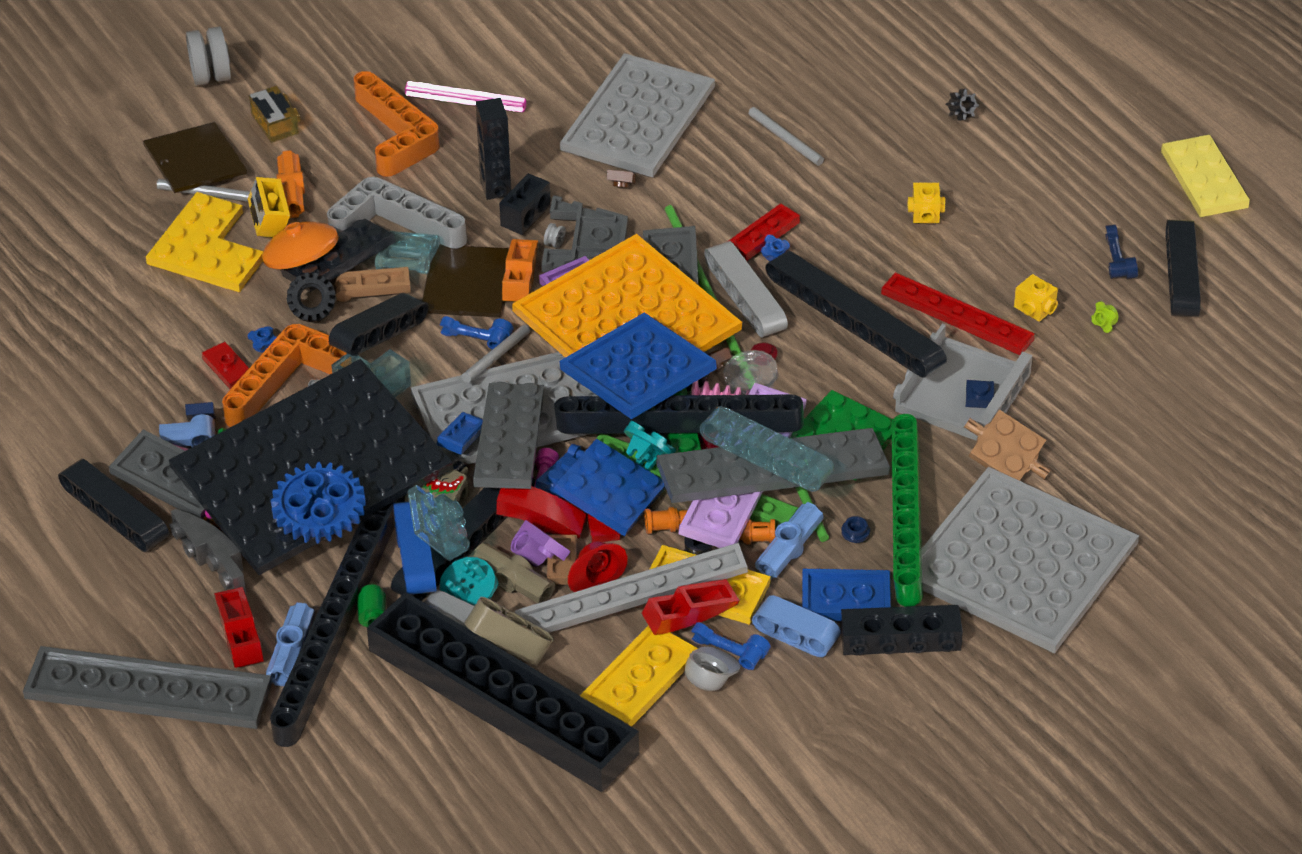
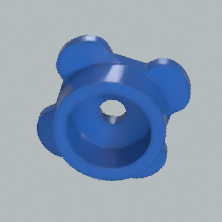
(769, 251)
(262, 338)

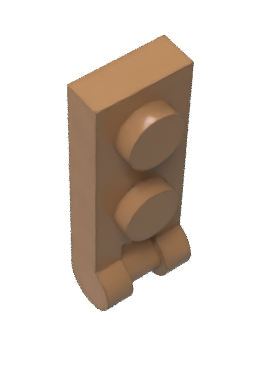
(372, 283)

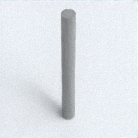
(786, 136)
(211, 191)
(495, 353)

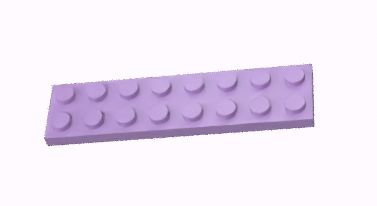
(723, 519)

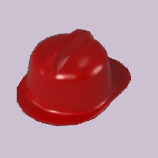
(597, 565)

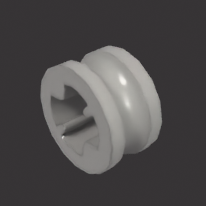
(554, 235)

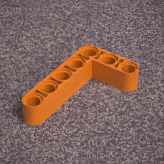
(415, 131)
(267, 374)

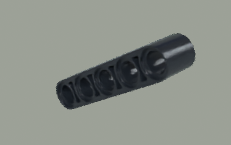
(1182, 268)
(378, 324)
(113, 505)

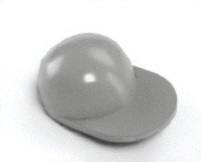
(710, 668)

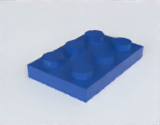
(837, 589)

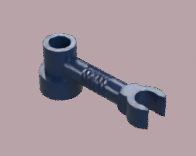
(1120, 266)

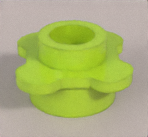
(1105, 316)

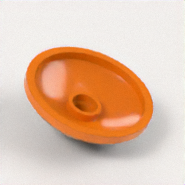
(299, 244)

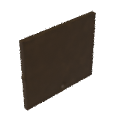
(194, 157)
(466, 281)

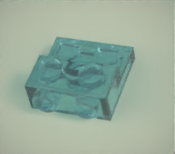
(438, 522)

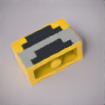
(268, 206)

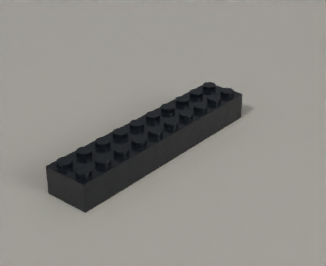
(504, 691)

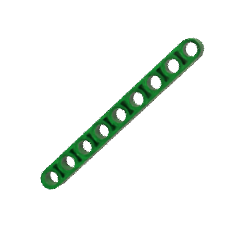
(906, 511)

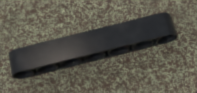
(480, 523)

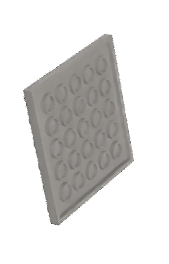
(1023, 559)

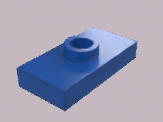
(460, 433)

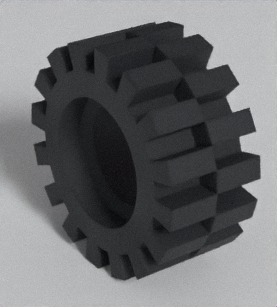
(299, 285)

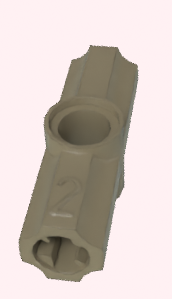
(516, 574)

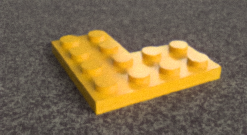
(197, 245)

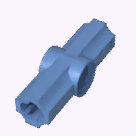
(789, 540)
(289, 642)

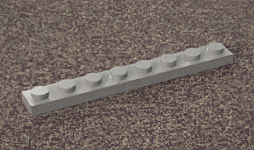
(634, 589)

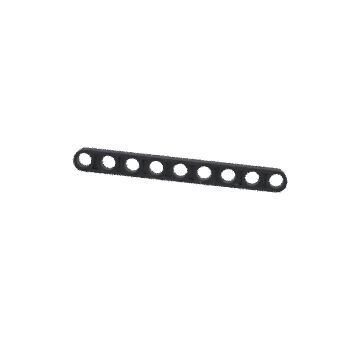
(856, 314)
(677, 413)

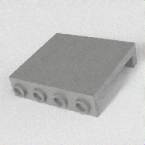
(942, 394)

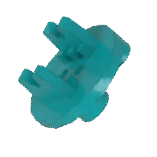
(646, 446)
(476, 573)

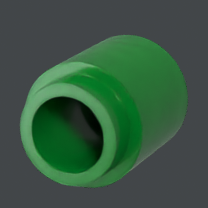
(371, 604)

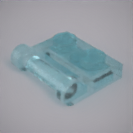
(409, 246)

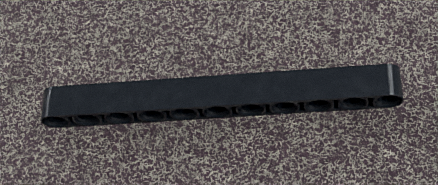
(330, 627)

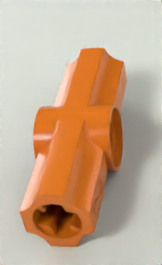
(292, 181)

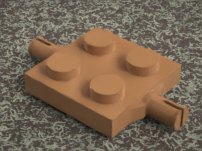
(1007, 446)

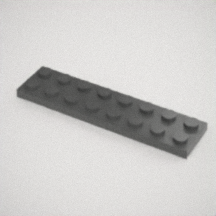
(722, 473)
(148, 687)

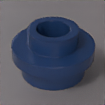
(855, 529)

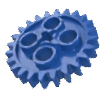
(318, 502)

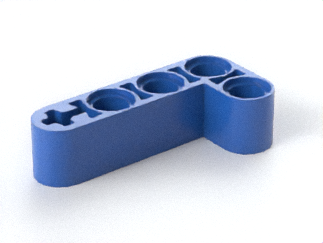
(414, 552)

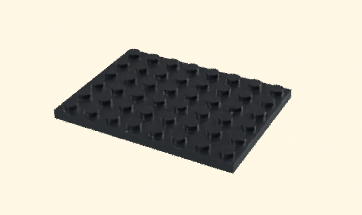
(336, 421)

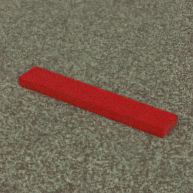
(958, 313)

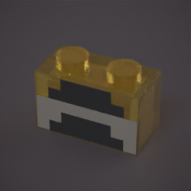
(274, 113)

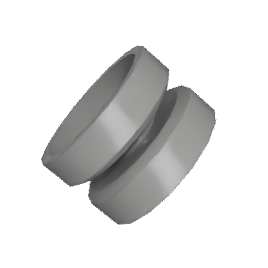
(209, 55)

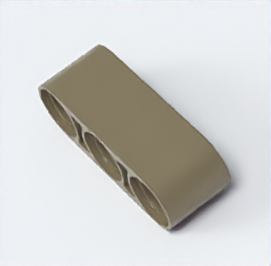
(508, 630)

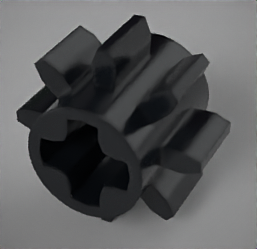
(956, 108)

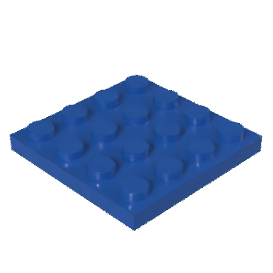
(638, 365)

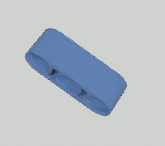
(796, 626)

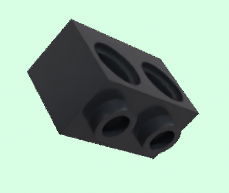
(525, 204)

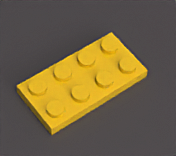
(748, 587)
(639, 675)

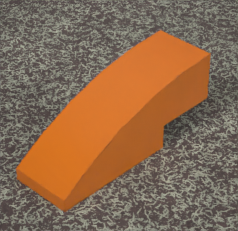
(519, 269)

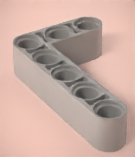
(382, 198)

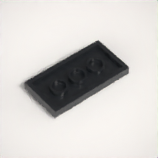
(352, 248)

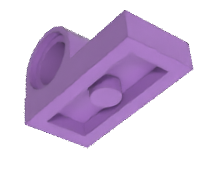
(536, 545)

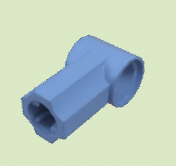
(188, 433)

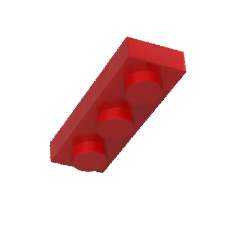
(774, 223)

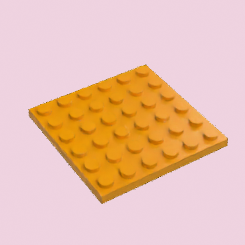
(618, 288)

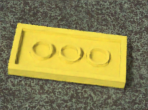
(1205, 176)

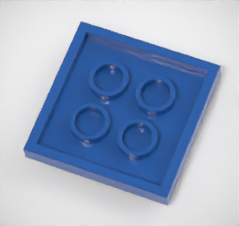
(609, 487)

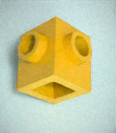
(926, 203)
(1036, 298)

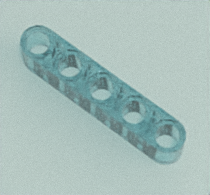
(767, 448)

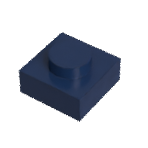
(979, 393)
(200, 408)

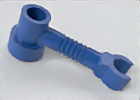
(494, 336)
(749, 653)

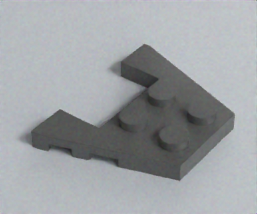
(593, 232)

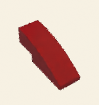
(542, 510)
(688, 606)
(239, 627)

